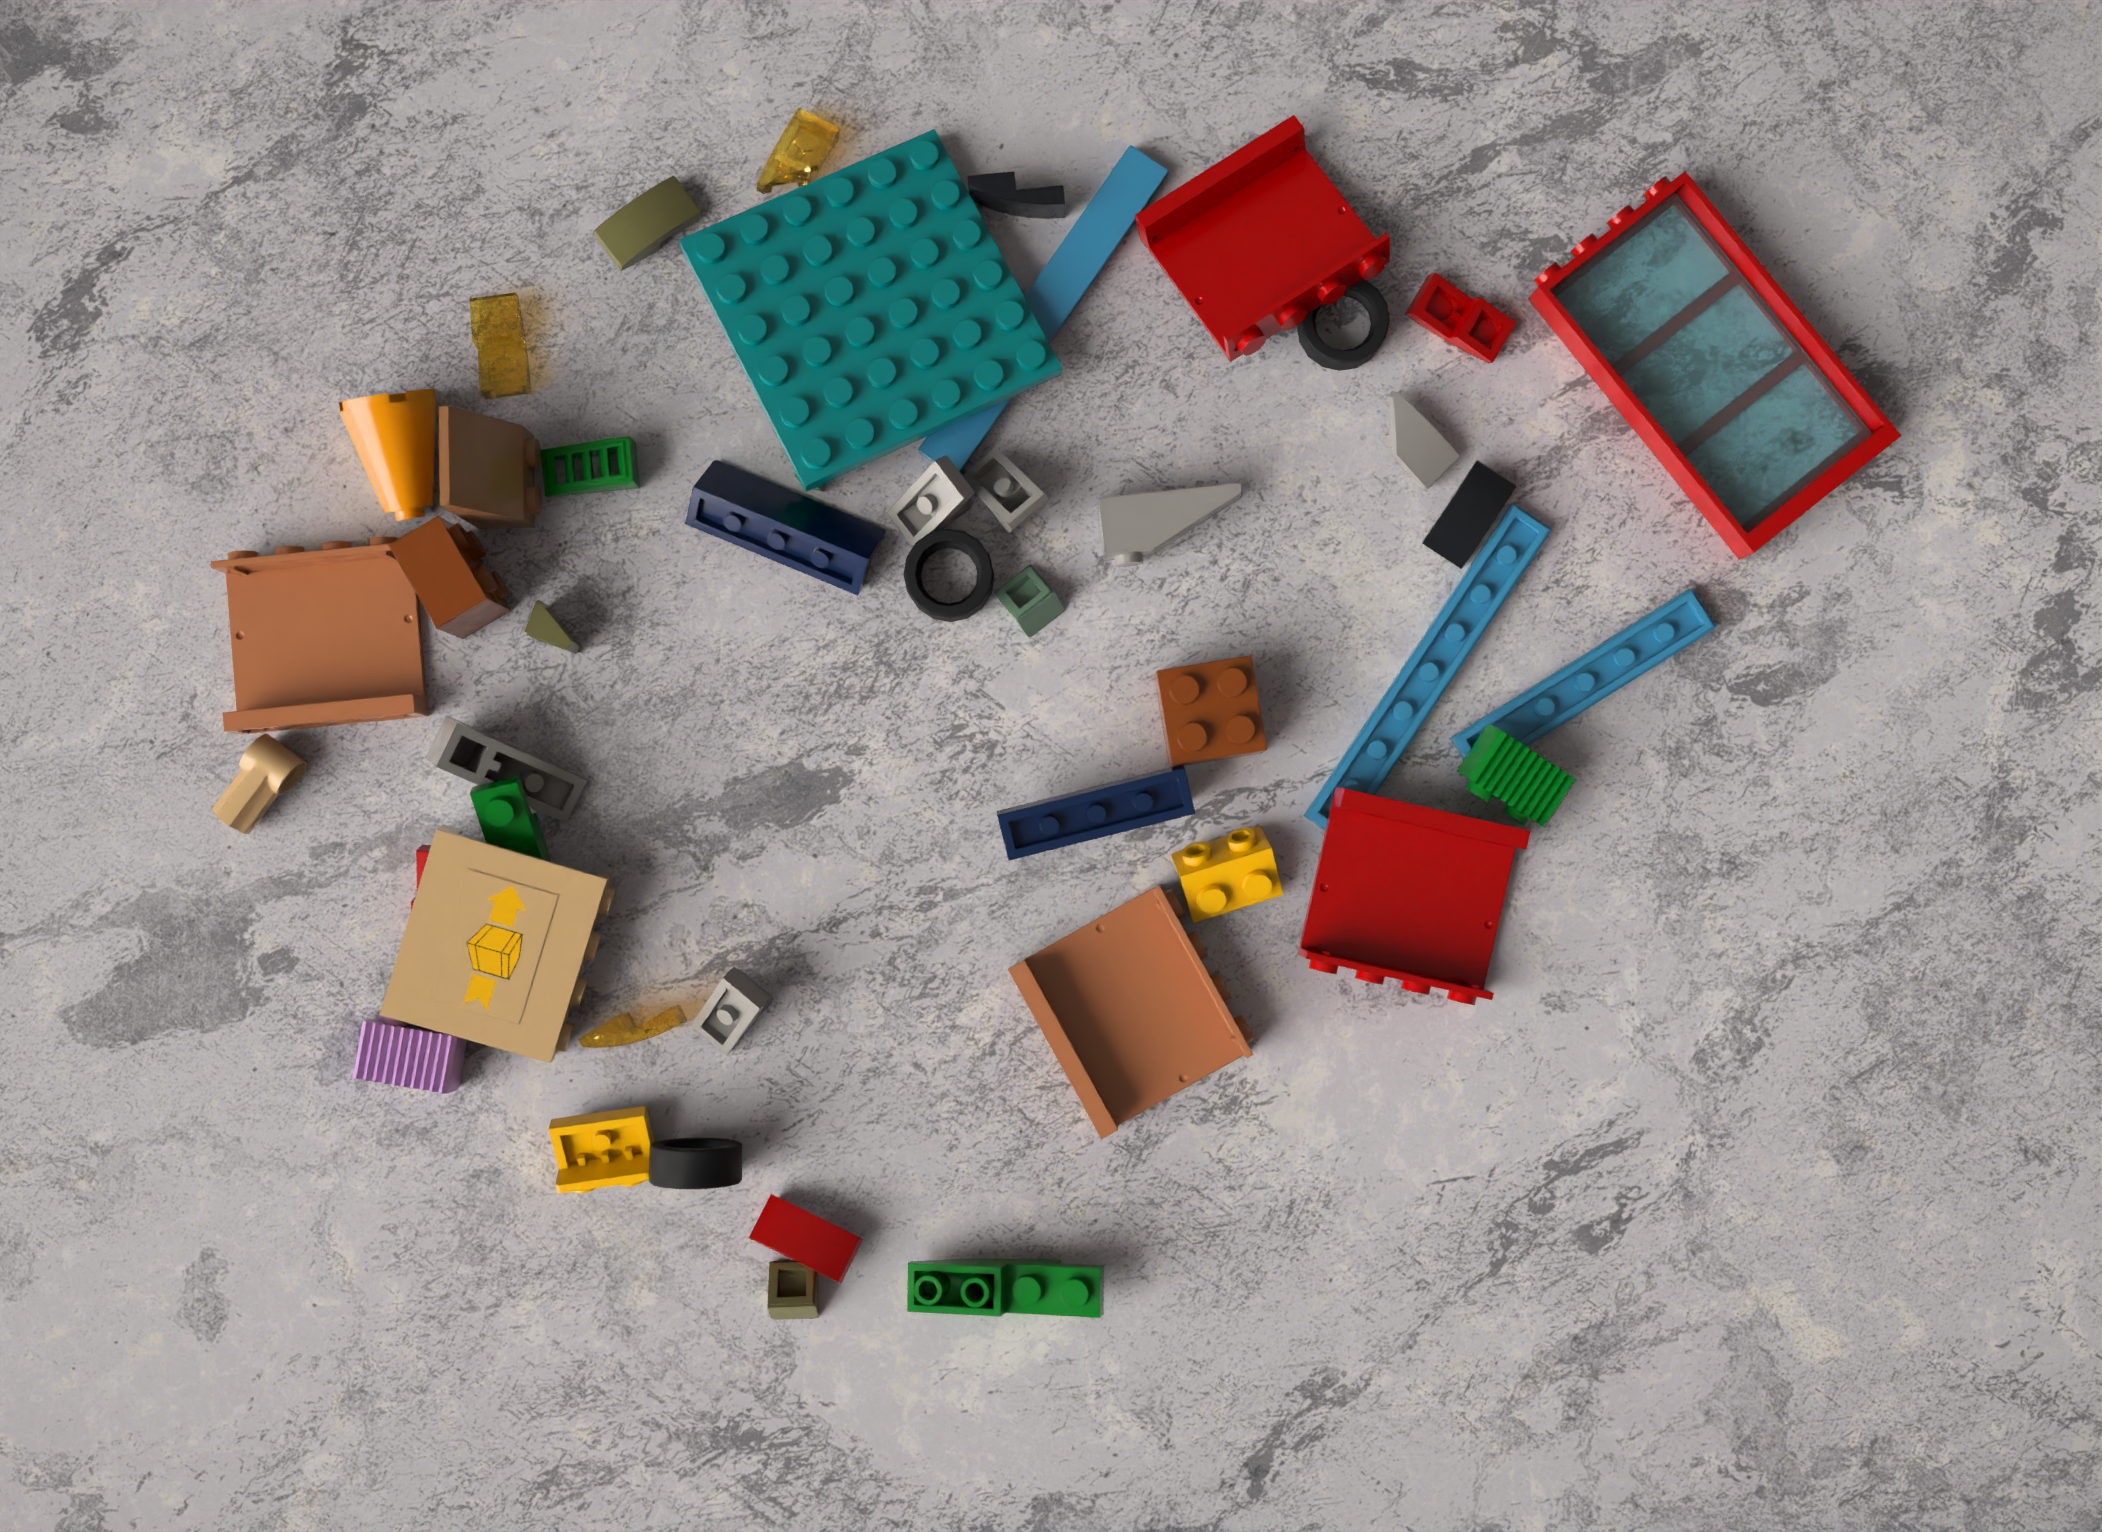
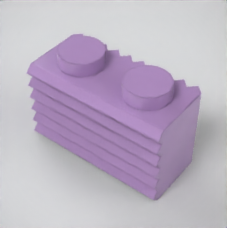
(409, 1056)

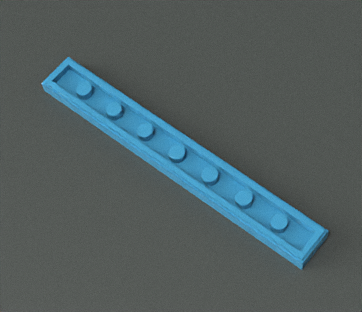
(1065, 282)
(1434, 660)

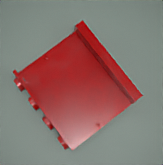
(1260, 241)
(1408, 894)

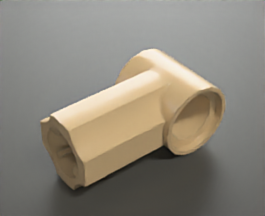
(265, 773)

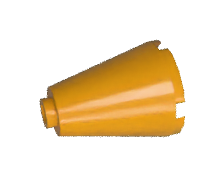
(396, 447)

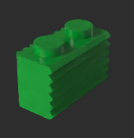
(1516, 776)

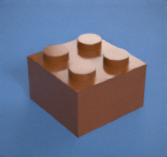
(451, 577)
(1210, 711)

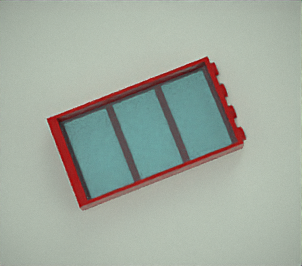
(1711, 364)

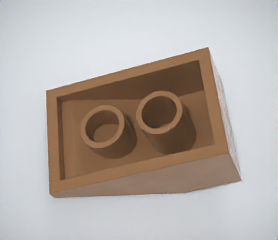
(488, 470)

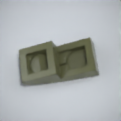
(647, 221)

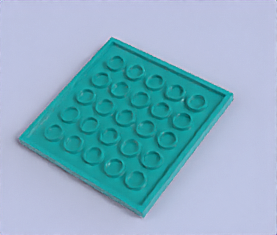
(870, 309)

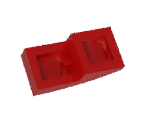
(1460, 320)
(805, 1238)

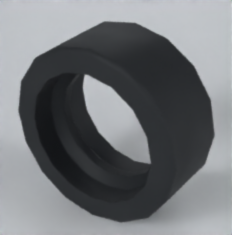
(1351, 358)
(956, 540)
(695, 1163)

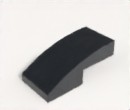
(999, 193)
(1469, 514)

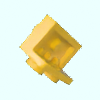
(1227, 873)
(601, 1149)

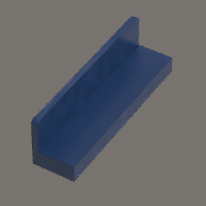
(784, 526)
(1095, 812)

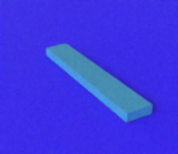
(1596, 673)

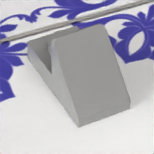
(1004, 489)
(932, 501)
(731, 1010)

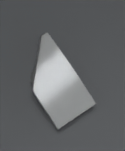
(1417, 443)

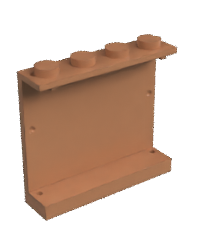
(322, 638)
(1131, 1009)

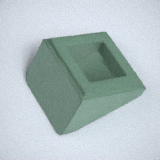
(1030, 601)

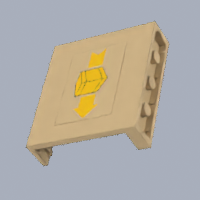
(497, 946)

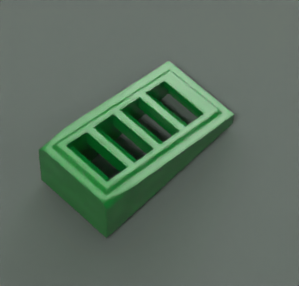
(627, 460)

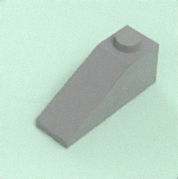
(1148, 522)
(488, 759)

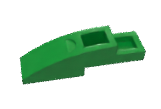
(508, 817)
(1005, 1286)

